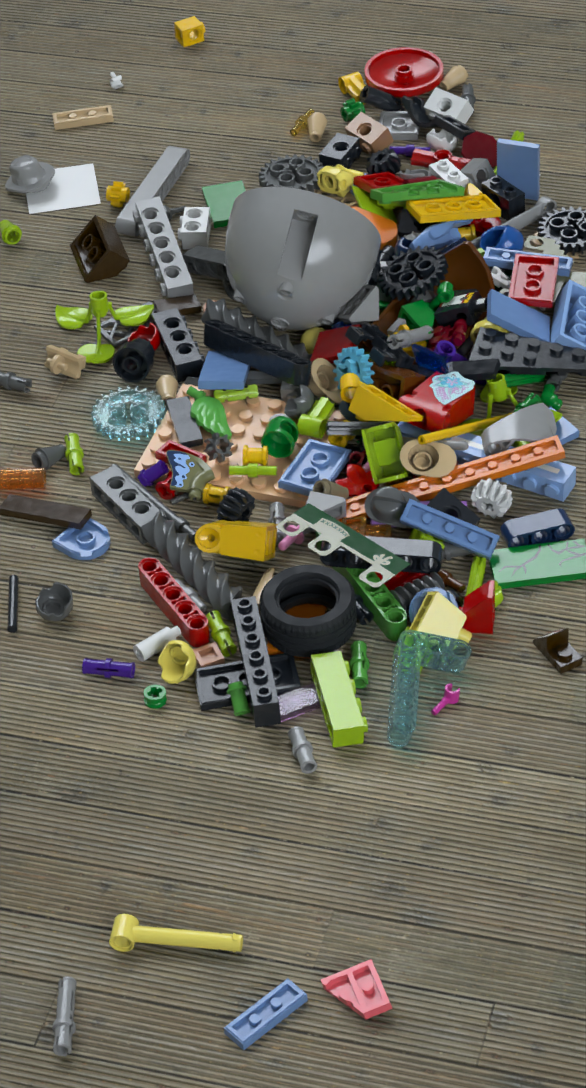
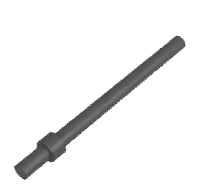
(181, 524)

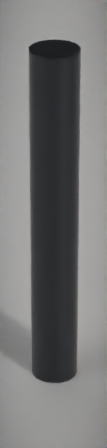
(13, 604)

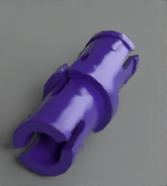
(108, 668)

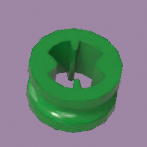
(154, 702)

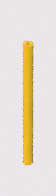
(458, 430)

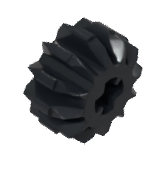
(383, 161)
(236, 506)

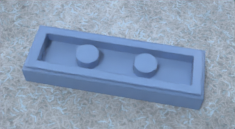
(265, 1014)

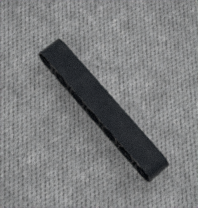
(257, 353)

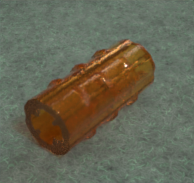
(22, 478)

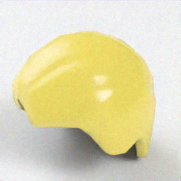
(177, 661)

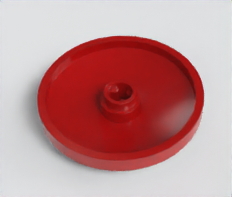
(404, 71)

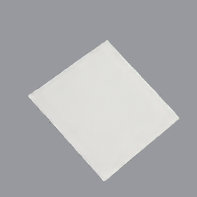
(68, 189)

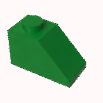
(417, 315)

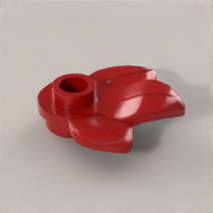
(357, 480)

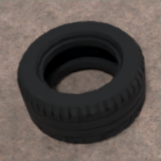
(308, 586)

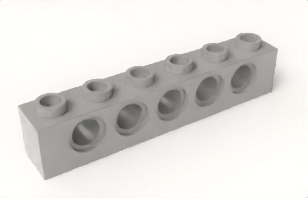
(163, 248)

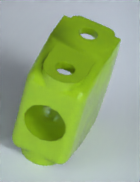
(383, 452)

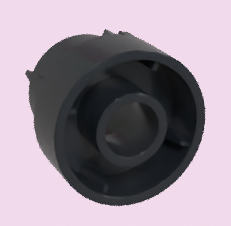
(134, 360)

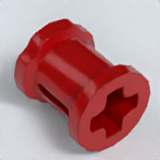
(164, 487)

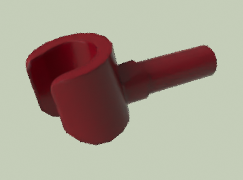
(357, 456)

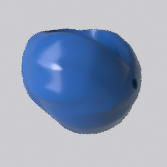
(502, 237)

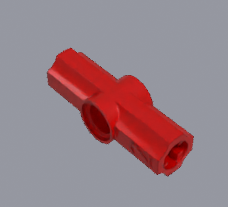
(425, 158)

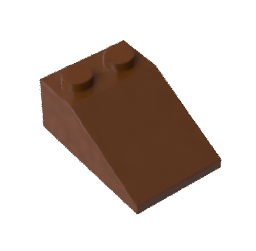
(395, 380)

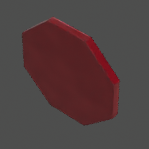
(480, 146)

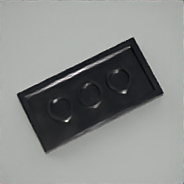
(213, 680)

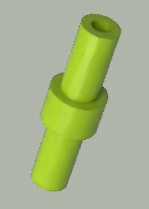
(252, 470)

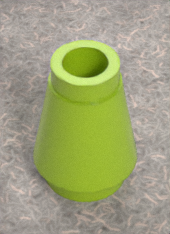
(10, 232)

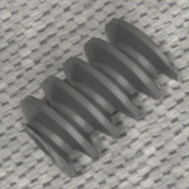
(408, 591)

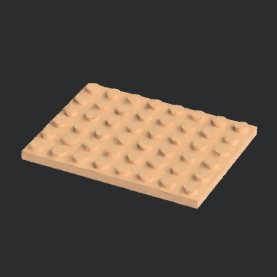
(247, 424)

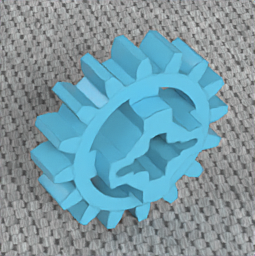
(353, 361)

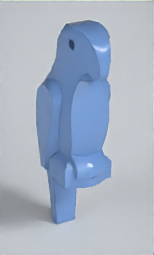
(439, 235)

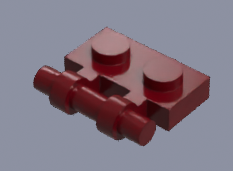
(455, 334)

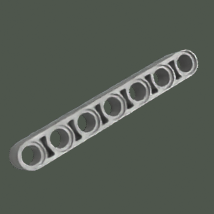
(157, 183)

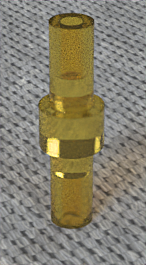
(301, 123)

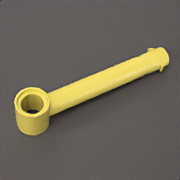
(127, 932)

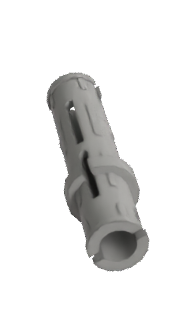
(406, 338)
(64, 1025)

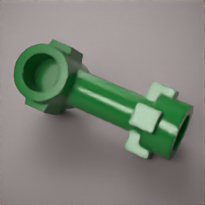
(445, 294)

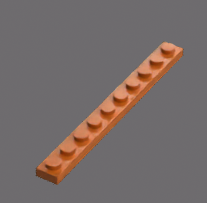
(472, 472)

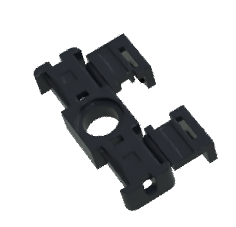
(381, 350)

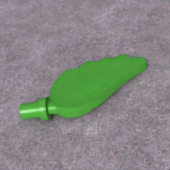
(209, 413)

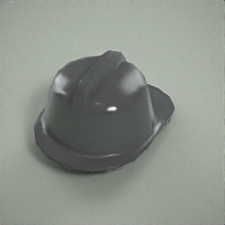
(387, 505)

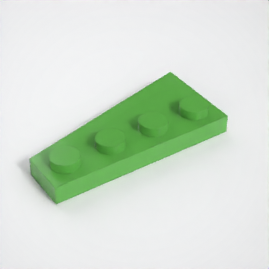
(419, 190)

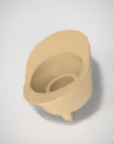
(323, 382)
(428, 459)

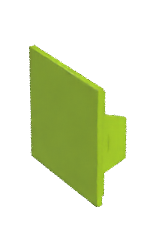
(369, 204)

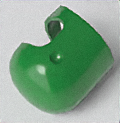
(280, 436)

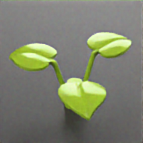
(76, 317)
(497, 391)

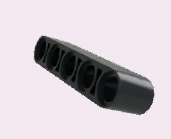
(423, 555)

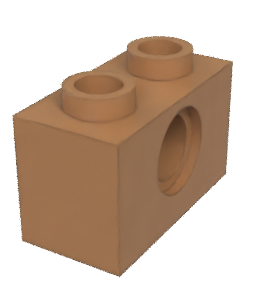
(371, 134)

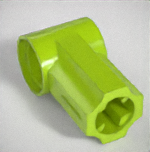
(314, 422)

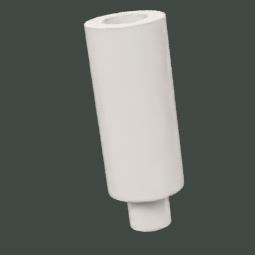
(155, 643)

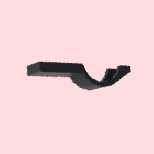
(419, 117)

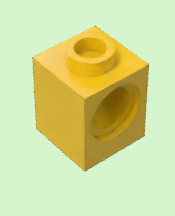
(189, 31)

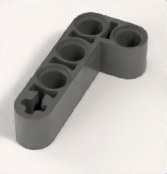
(208, 263)

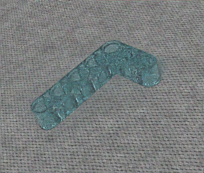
(410, 653)

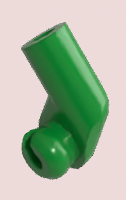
(549, 398)

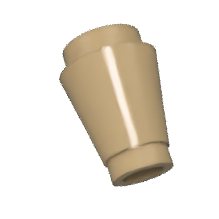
(455, 77)
(316, 124)
(167, 387)

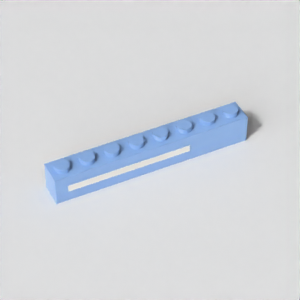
(550, 479)

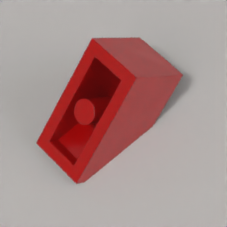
(480, 609)

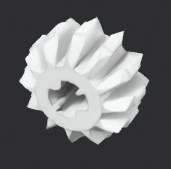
(491, 498)

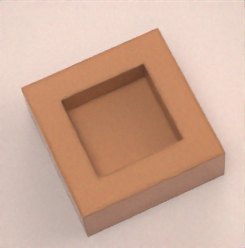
(208, 655)

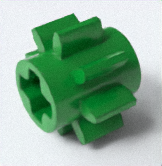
(351, 109)

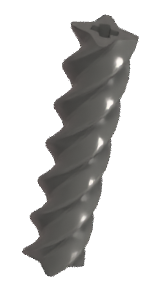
(219, 311)
(189, 563)

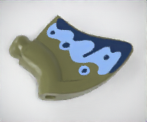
(188, 473)

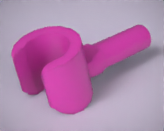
(449, 697)

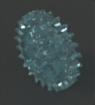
(111, 413)

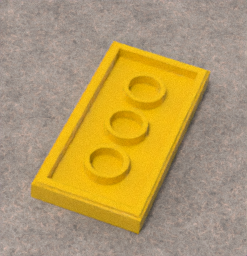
(453, 208)

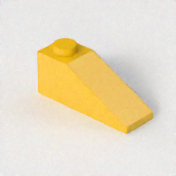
(375, 405)

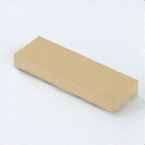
(83, 117)

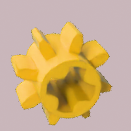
(118, 194)

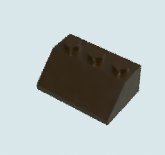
(99, 251)

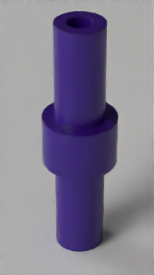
(408, 149)

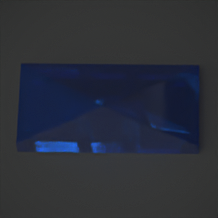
(432, 359)

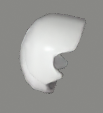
(441, 140)

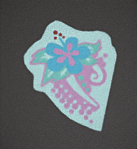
(450, 386)

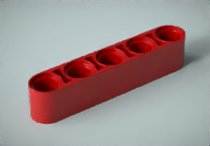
(174, 602)

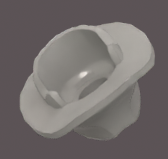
(29, 175)

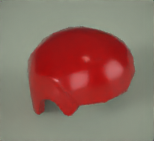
(148, 333)

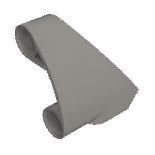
(526, 424)

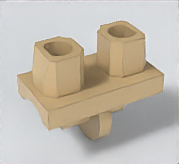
(64, 362)

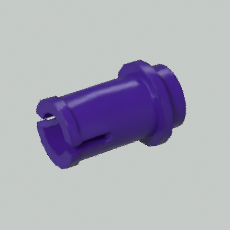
(148, 476)

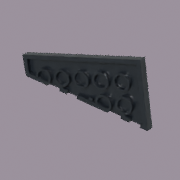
(527, 355)

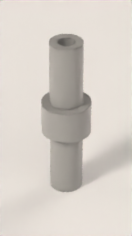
(193, 595)

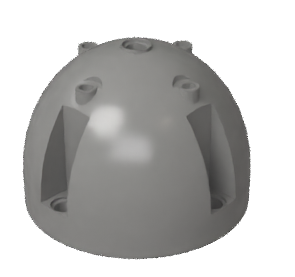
(297, 256)

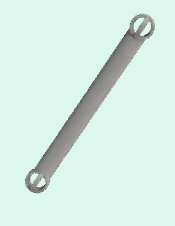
(528, 216)

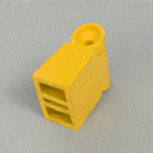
(238, 539)

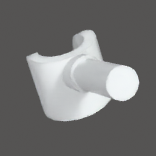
(115, 81)

